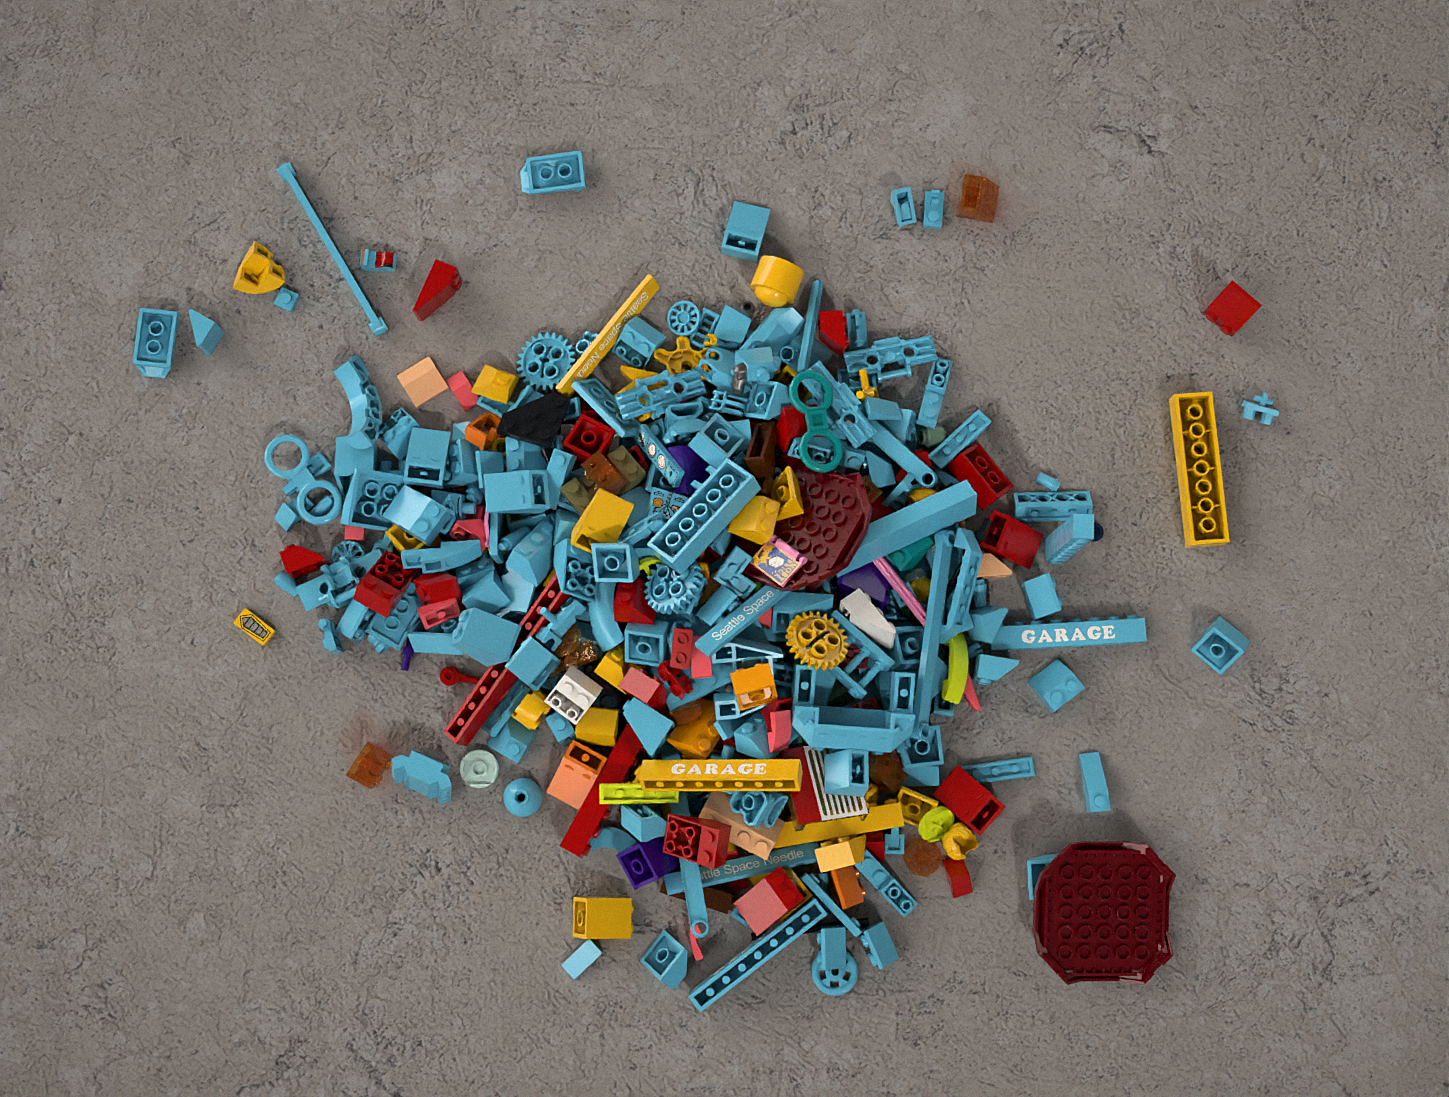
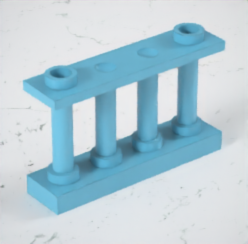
(866, 648)

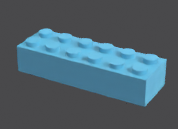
(704, 516)

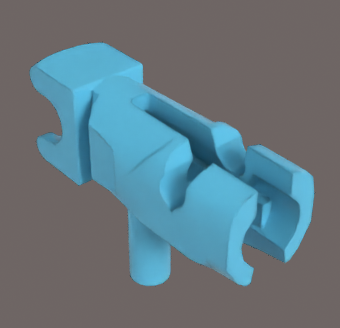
(559, 623)

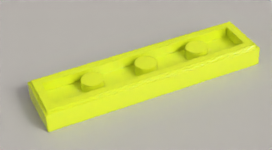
(632, 794)

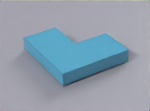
(731, 574)

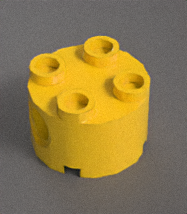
(531, 709)

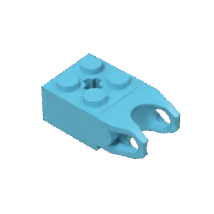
(722, 371)

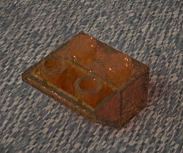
(977, 199)

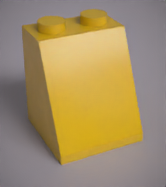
(602, 917)

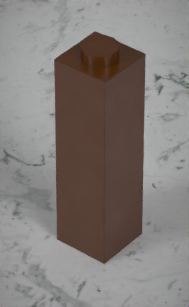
(714, 898)

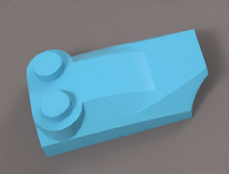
(554, 173)
(776, 330)
(155, 341)

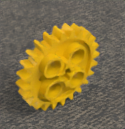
(826, 651)

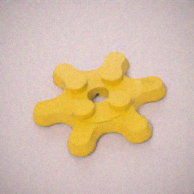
(682, 356)

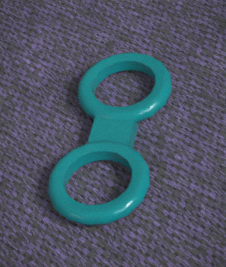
(816, 421)

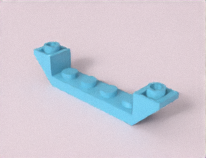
(965, 584)

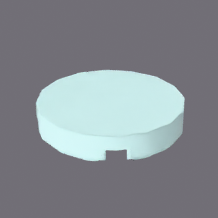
(479, 768)

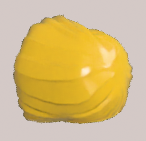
(959, 841)

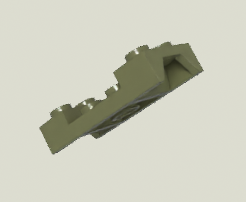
(582, 491)

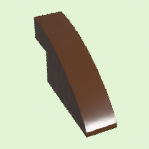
(762, 456)

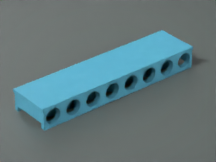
(915, 523)

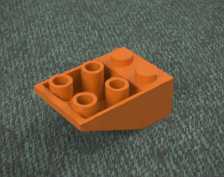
(576, 774)

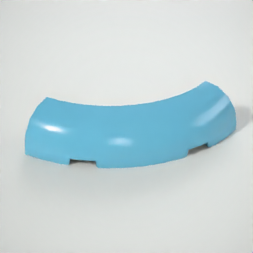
(363, 402)
(602, 617)

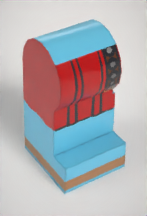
(378, 261)

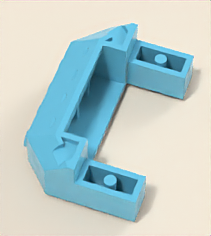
(852, 727)

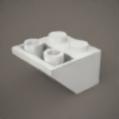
(573, 694)

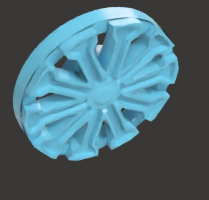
(684, 318)
(352, 555)

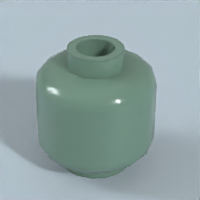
(932, 437)

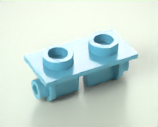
(857, 330)

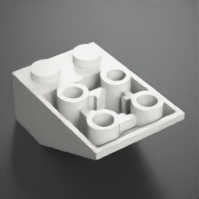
(868, 618)

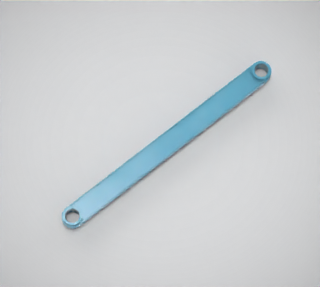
(377, 325)
(882, 438)
(944, 541)
(689, 870)

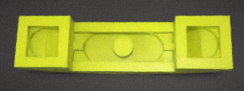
(958, 669)

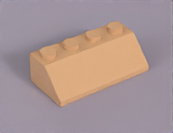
(747, 837)

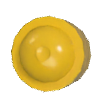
(776, 281)

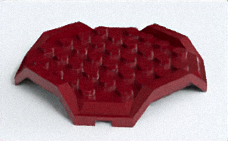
(826, 533)
(1103, 912)

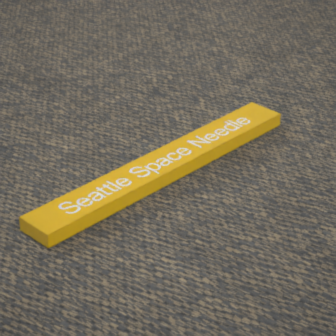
(608, 335)

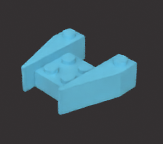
(742, 654)

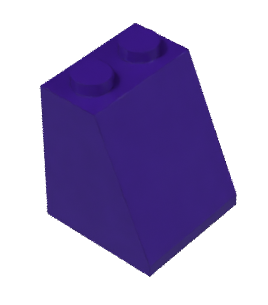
(692, 465)
(869, 580)
(646, 862)

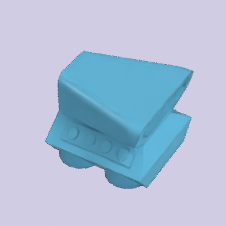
(682, 423)
(758, 806)

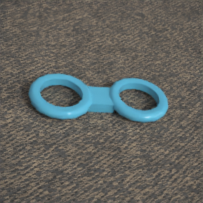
(303, 479)

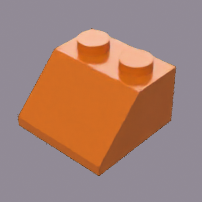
(847, 886)

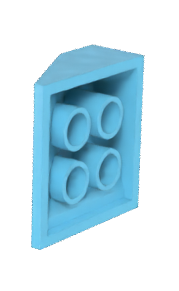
(369, 498)

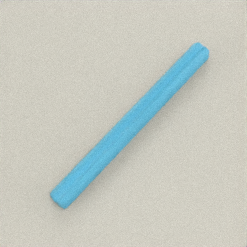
(810, 326)

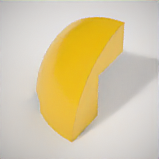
(258, 272)

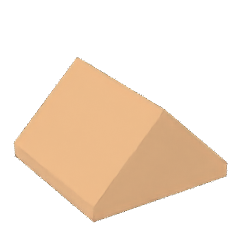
(422, 381)

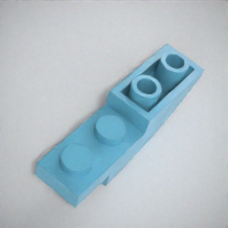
(934, 393)
(822, 450)
(448, 556)
(886, 884)

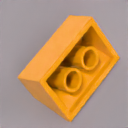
(699, 737)

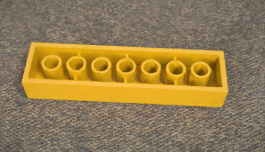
(1199, 470)

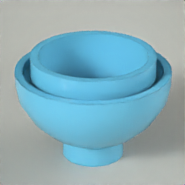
(532, 800)

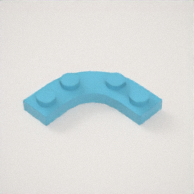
(613, 838)

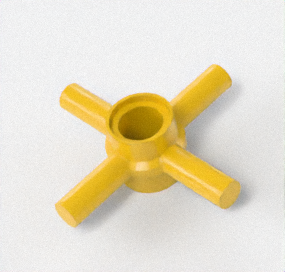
(866, 390)

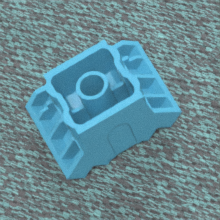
(522, 594)
(423, 775)

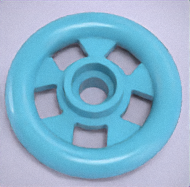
(844, 986)

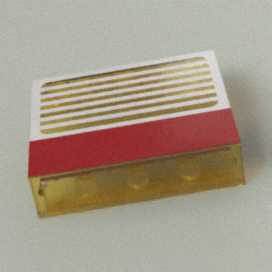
(810, 803)

